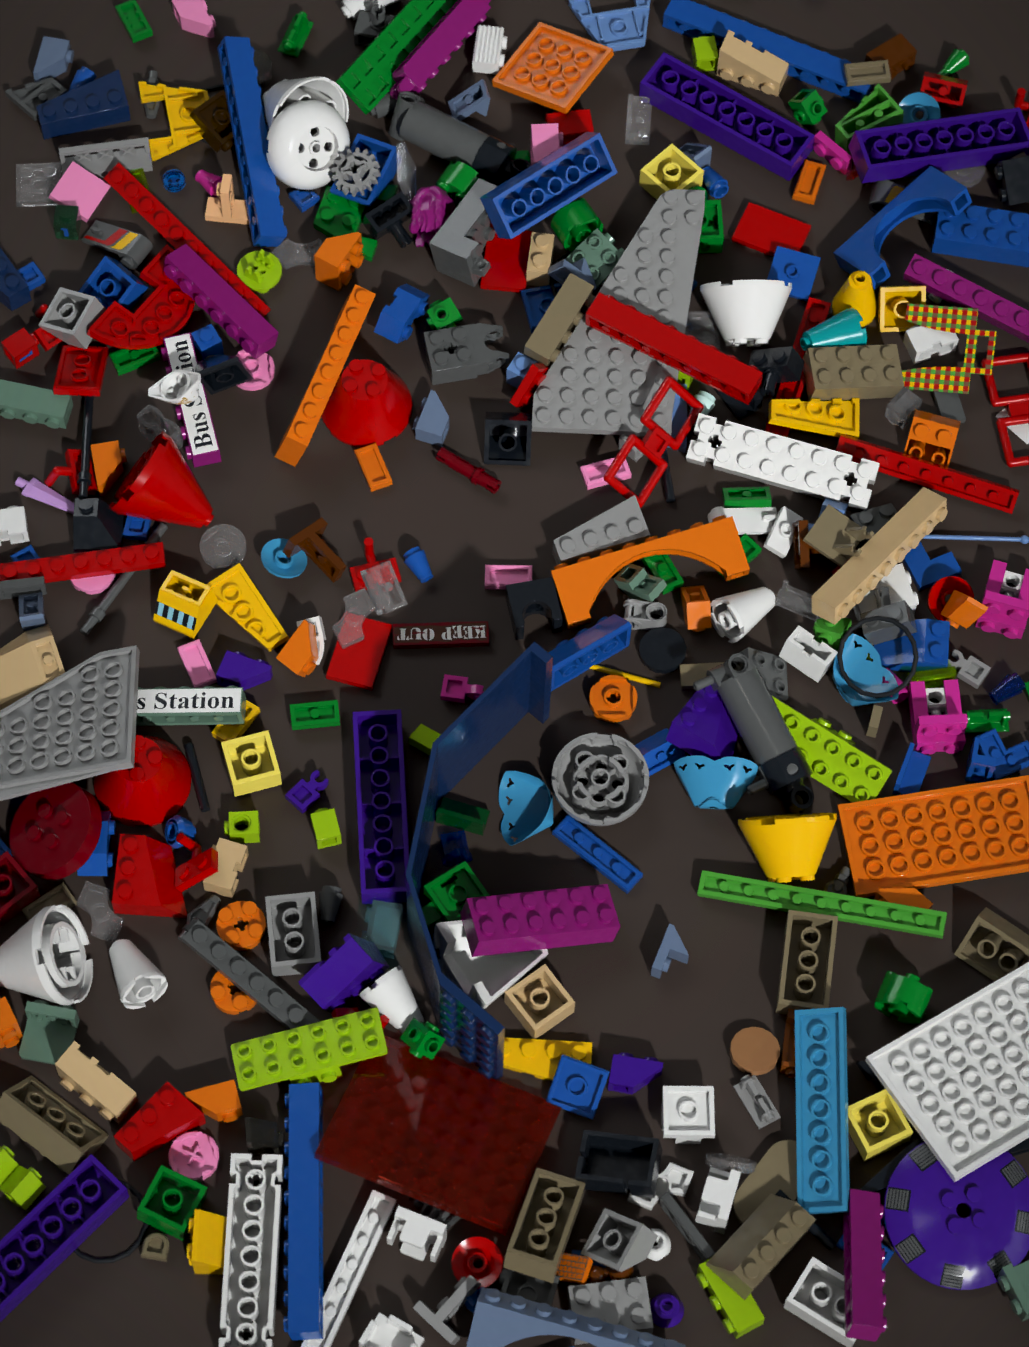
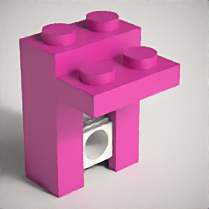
(1006, 605)
(937, 731)

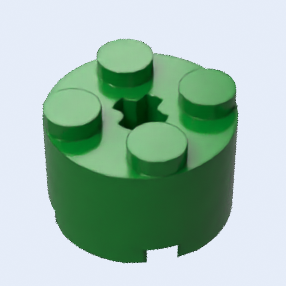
(457, 180)
(575, 223)
(903, 997)

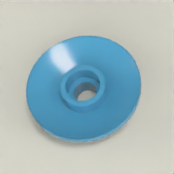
(919, 102)
(273, 556)

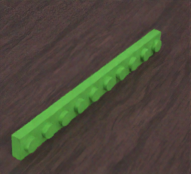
(846, 907)

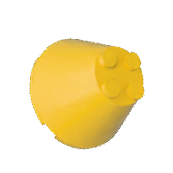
(789, 844)

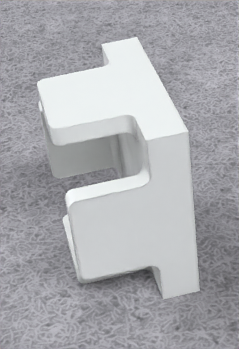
(688, 1113)
(717, 1198)
(417, 1234)
(389, 1333)

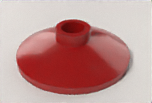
(943, 587)
(477, 1248)

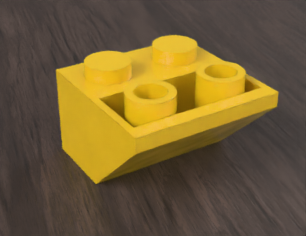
(208, 1242)

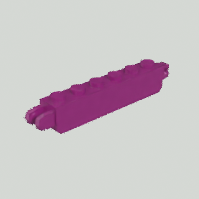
(437, 45)

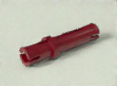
(475, 474)

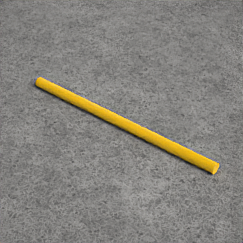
(626, 675)

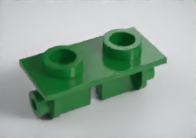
(296, 35)
(985, 720)

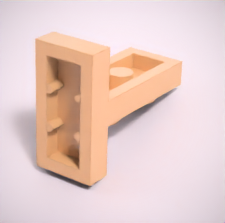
(226, 207)

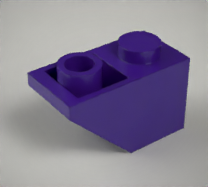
(242, 671)
(632, 1073)

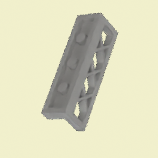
(105, 160)

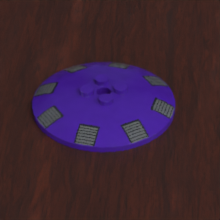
(938, 1242)

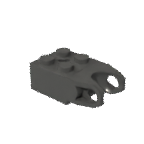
(462, 352)

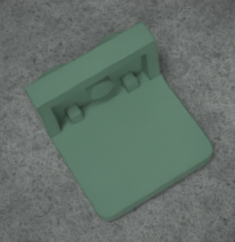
(599, 254)
(48, 1031)
(1016, 1285)

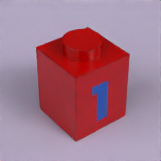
(20, 347)

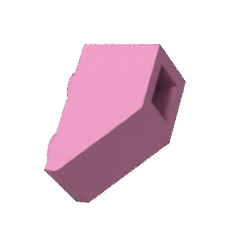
(193, 17)

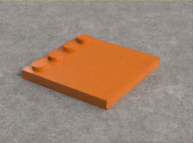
(552, 67)

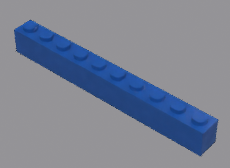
(804, 62)
(251, 141)
(304, 1213)

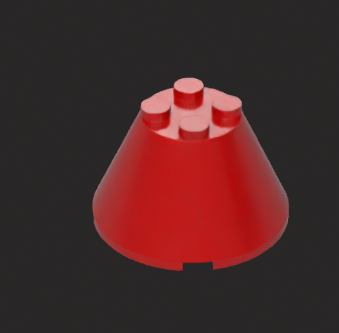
(367, 405)
(151, 789)

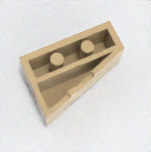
(751, 67)
(95, 1084)

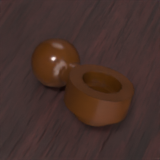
(599, 1274)

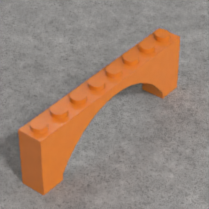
(326, 375)
(711, 543)

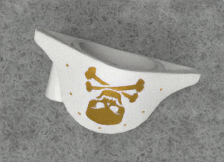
(177, 387)

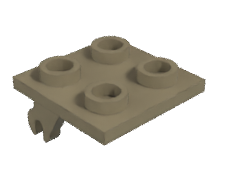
(836, 536)

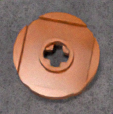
(609, 711)
(241, 911)
(225, 1000)

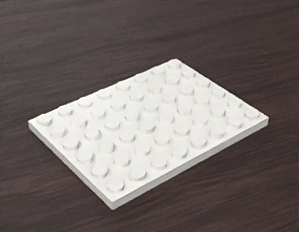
(965, 1075)

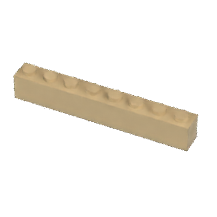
(879, 556)

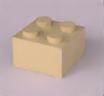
(539, 1002)

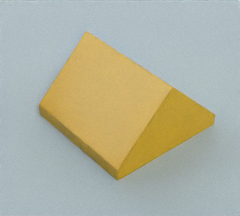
(893, 305)

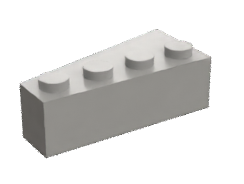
(606, 531)

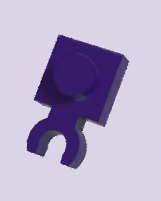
(305, 794)

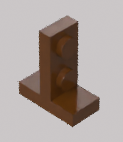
(801, 548)
(316, 549)

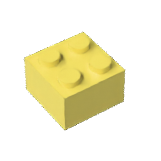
(670, 171)
(251, 763)
(877, 1125)

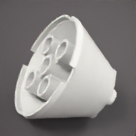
(304, 89)
(746, 309)

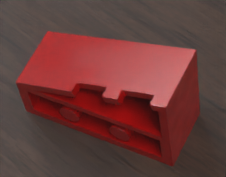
(158, 1122)

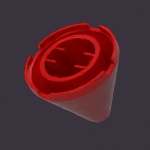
(163, 488)

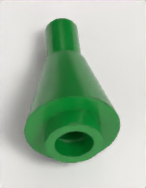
(957, 60)

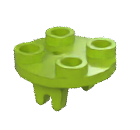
(264, 262)

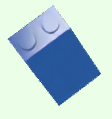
(387, 159)
(114, 283)
(931, 643)

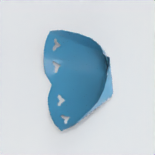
(862, 673)
(714, 784)
(529, 809)

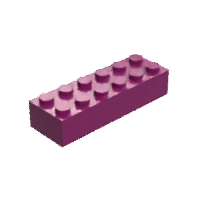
(539, 920)

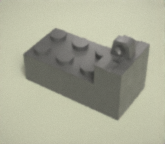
(463, 236)

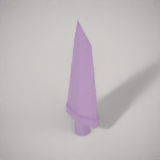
(42, 493)

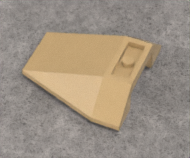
(28, 664)

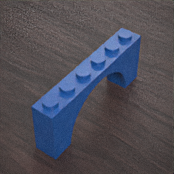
(927, 193)

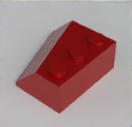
(146, 879)

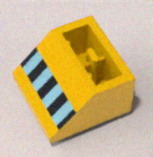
(184, 604)

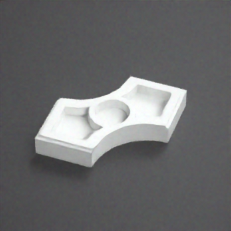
(672, 1180)

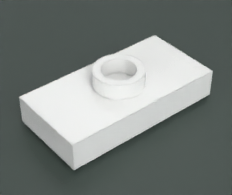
(781, 533)

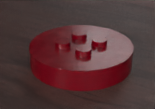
(55, 831)

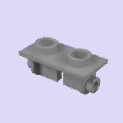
(756, 1101)

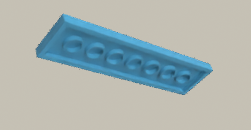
(822, 1110)

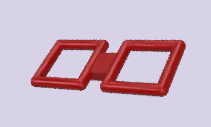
(1016, 406)
(654, 441)

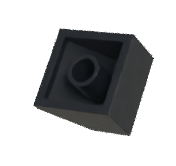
(507, 438)

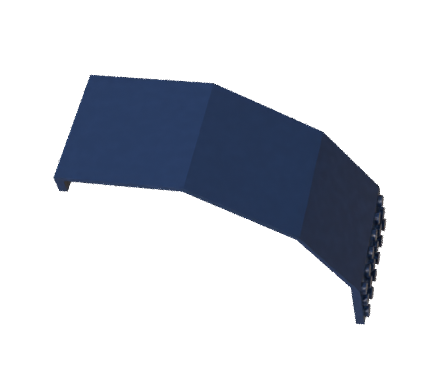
(518, 691)

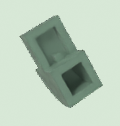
(638, 584)

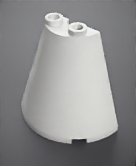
(480, 976)

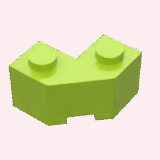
(18, 1183)

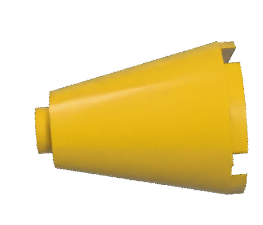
(857, 294)

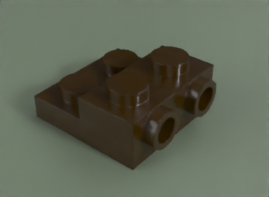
(215, 122)

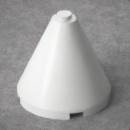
(48, 957)

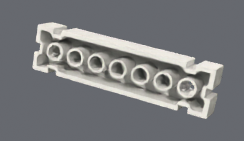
(782, 461)
(251, 1251)

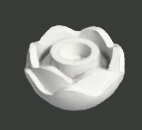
(663, 1247)

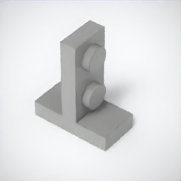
(447, 1308)

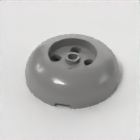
(623, 764)

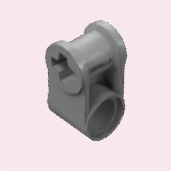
(642, 614)

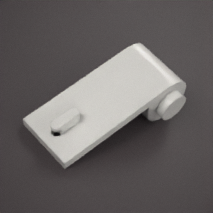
(748, 520)

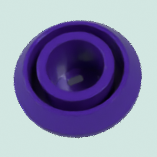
(666, 1310)

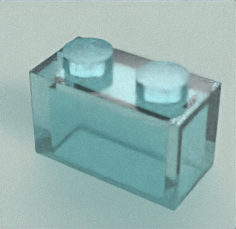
(383, 926)

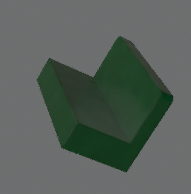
(462, 816)

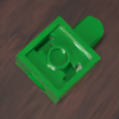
(712, 228)
(449, 892)

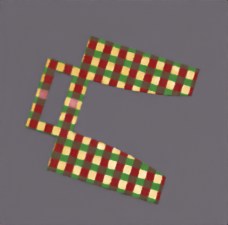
(956, 321)

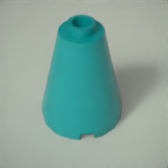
(837, 331)

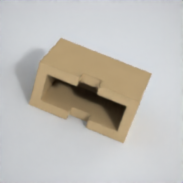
(540, 259)
(231, 858)

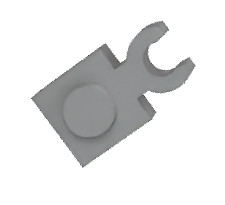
(971, 670)

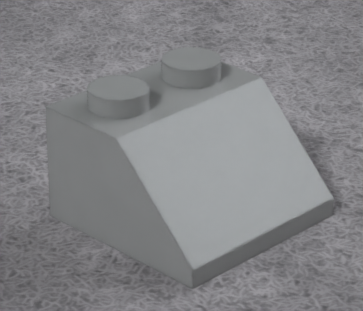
(71, 317)
(619, 1241)

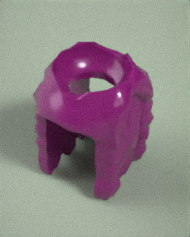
(429, 212)

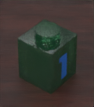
(67, 222)

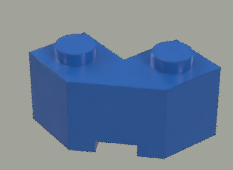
(397, 318)
(101, 858)

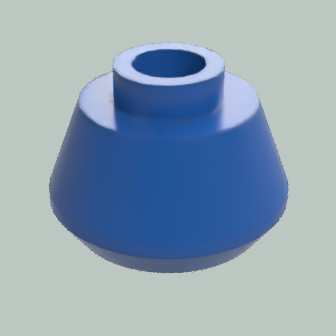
(178, 825)

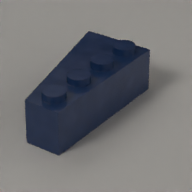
(85, 108)
(13, 288)

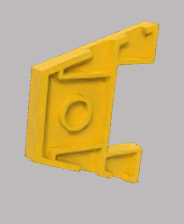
(179, 106)

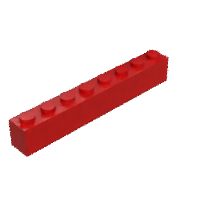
(674, 348)

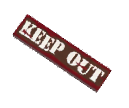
(440, 634)

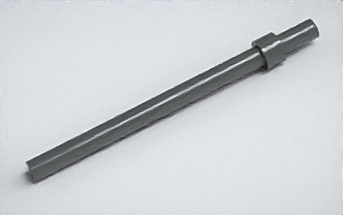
(98, 613)

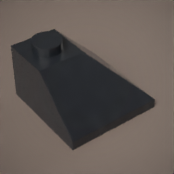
(222, 372)
(96, 526)

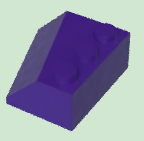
(704, 727)
(344, 973)

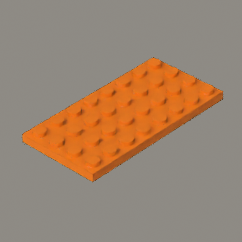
(937, 836)

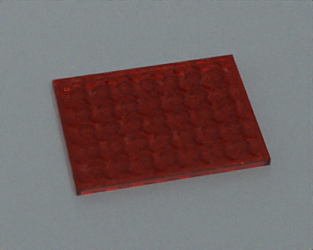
(440, 1134)

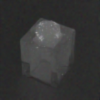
(902, 407)

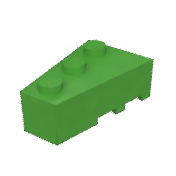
(873, 112)

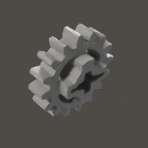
(365, 176)

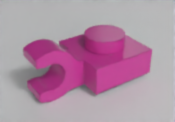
(457, 689)

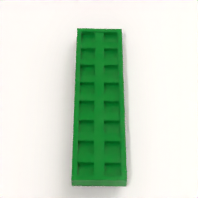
(371, 73)

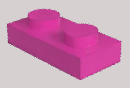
(832, 152)

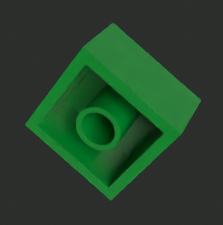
(171, 1202)

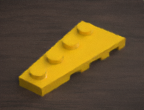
(817, 416)
(246, 606)
(542, 1056)

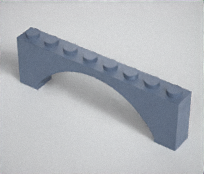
(509, 1318)

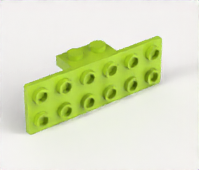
(835, 757)
(309, 1051)

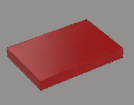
(767, 229)
(507, 262)
(81, 371)
(360, 662)

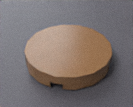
(754, 1051)

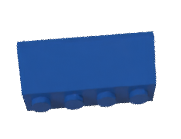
(589, 648)

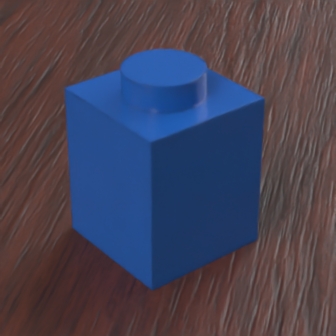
(207, 342)

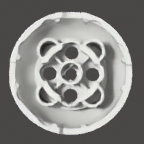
(293, 133)

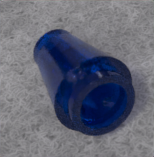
(1008, 687)

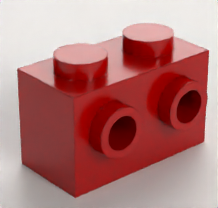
(944, 89)

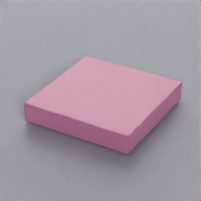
(80, 189)

